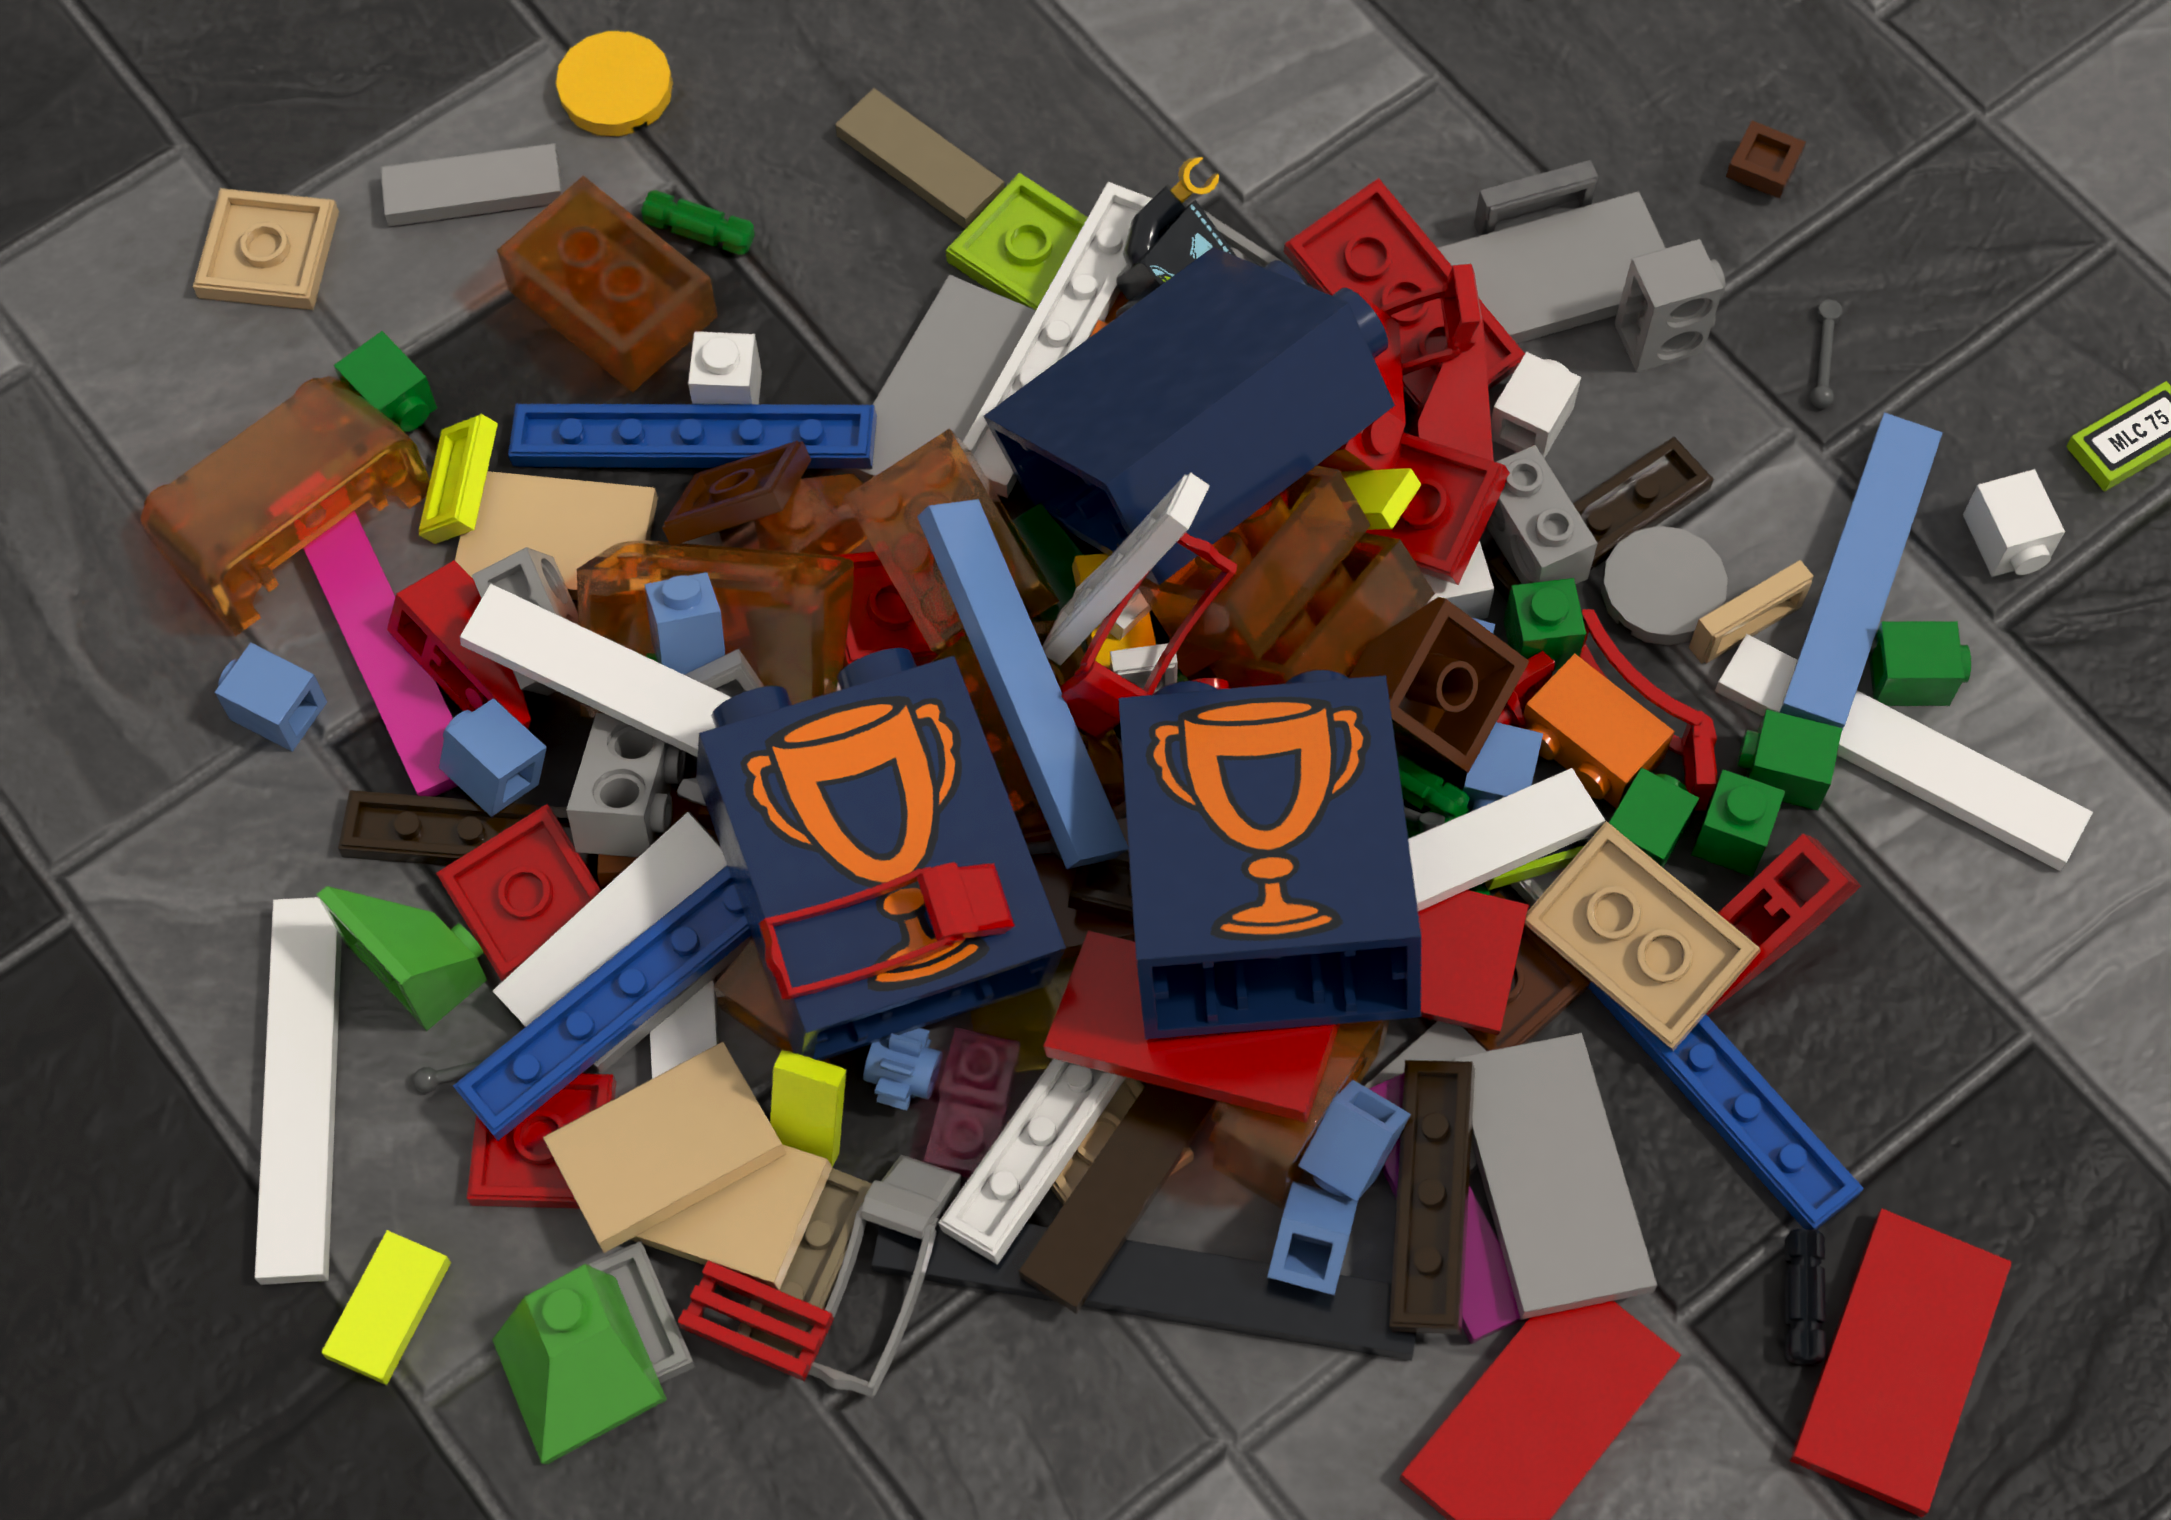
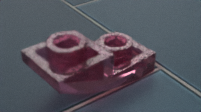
(972, 1100)

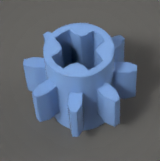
(903, 1068)

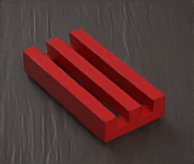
(704, 1296)

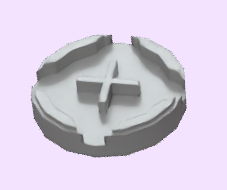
(1663, 584)

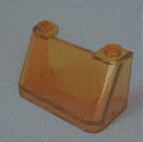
(278, 492)
(775, 606)

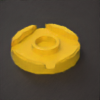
(614, 83)

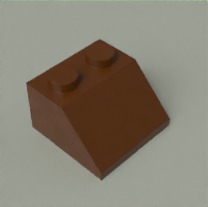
(1443, 681)

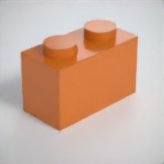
(1596, 730)

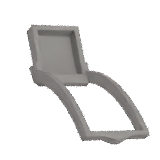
(910, 1202)

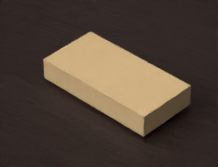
(1751, 612)

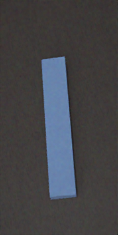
(1861, 572)
(1022, 683)

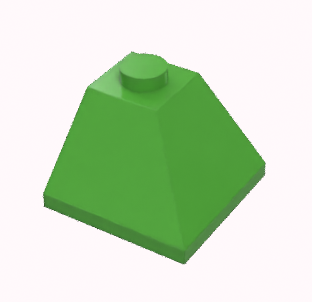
(408, 952)
(576, 1362)

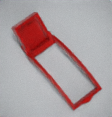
(1459, 311)
(1096, 690)
(1699, 735)
(958, 901)

